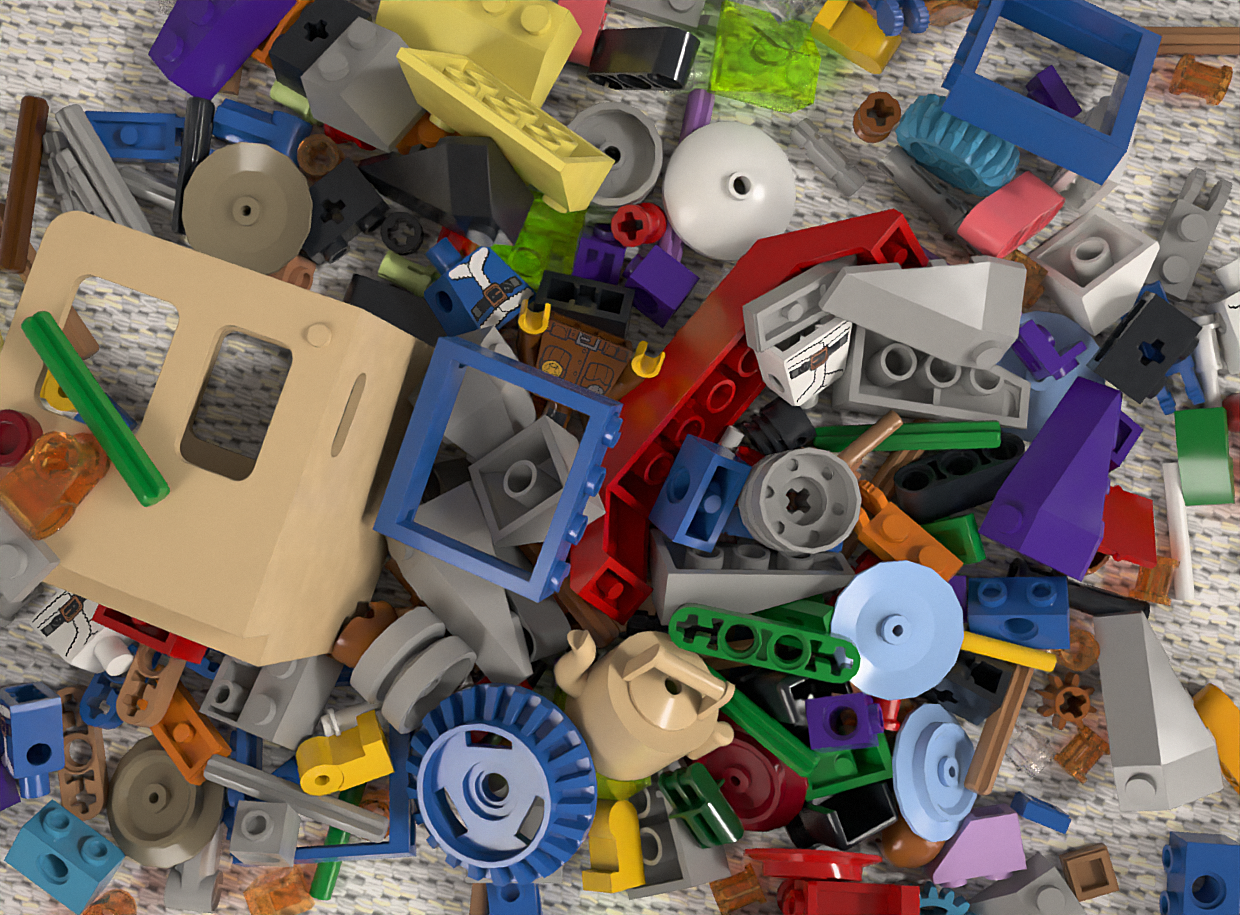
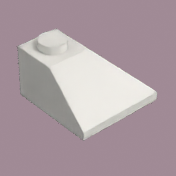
(1096, 268)

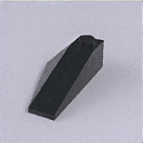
(458, 185)

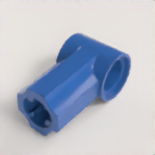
(243, 123)

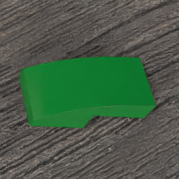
(1204, 457)

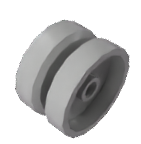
(631, 136)
(412, 668)

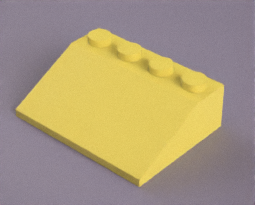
(511, 39)
(535, 144)

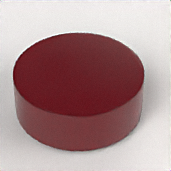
(17, 436)

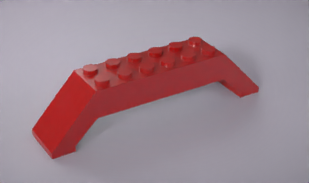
(702, 390)

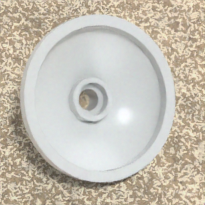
(702, 197)

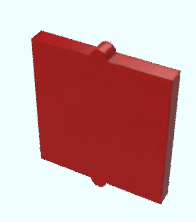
(1129, 528)

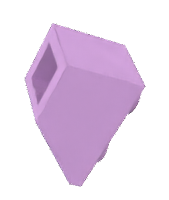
(983, 846)

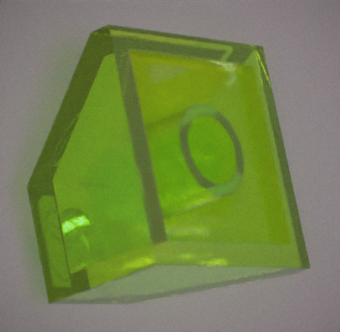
(763, 60)

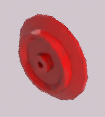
(812, 864)

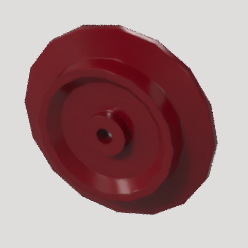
(756, 782)

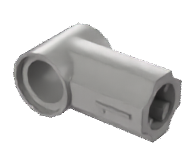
(195, 882)

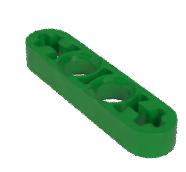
(762, 651)

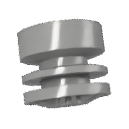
(825, 500)

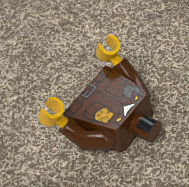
(581, 357)

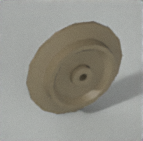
(244, 181)
(157, 812)

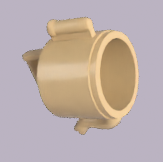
(642, 703)

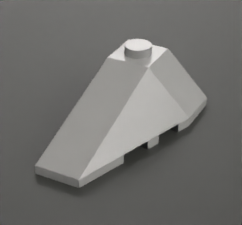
(462, 601)

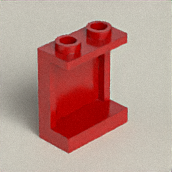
(852, 898)

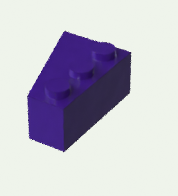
(212, 39)

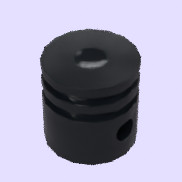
(778, 428)

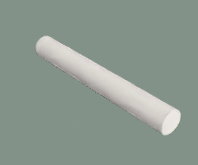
(1178, 532)

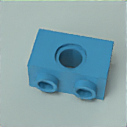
(64, 857)

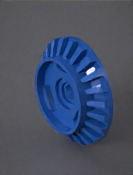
(544, 762)

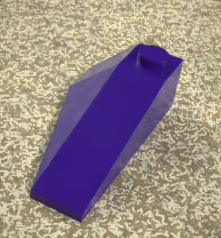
(1059, 486)

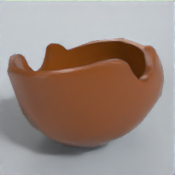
(362, 633)
(905, 848)

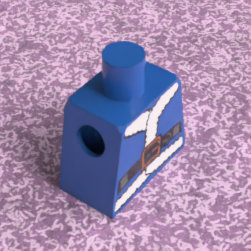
(473, 289)
(31, 736)

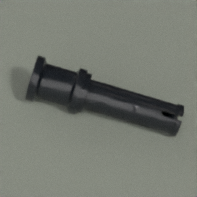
(1083, 597)

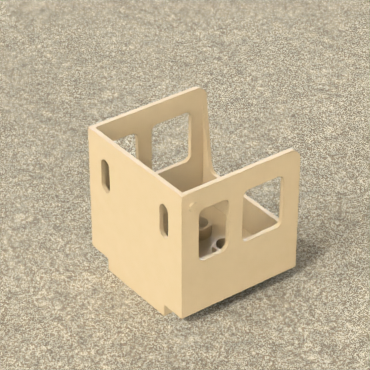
(242, 549)

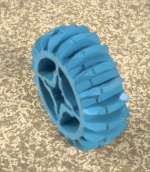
(955, 149)

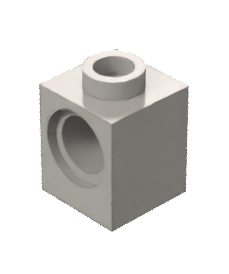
(265, 833)

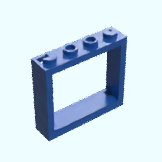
(1035, 126)
(423, 441)
(402, 826)

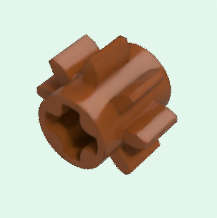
(1053, 697)

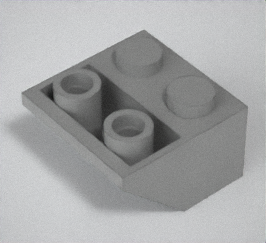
(273, 700)

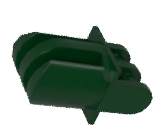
(701, 805)

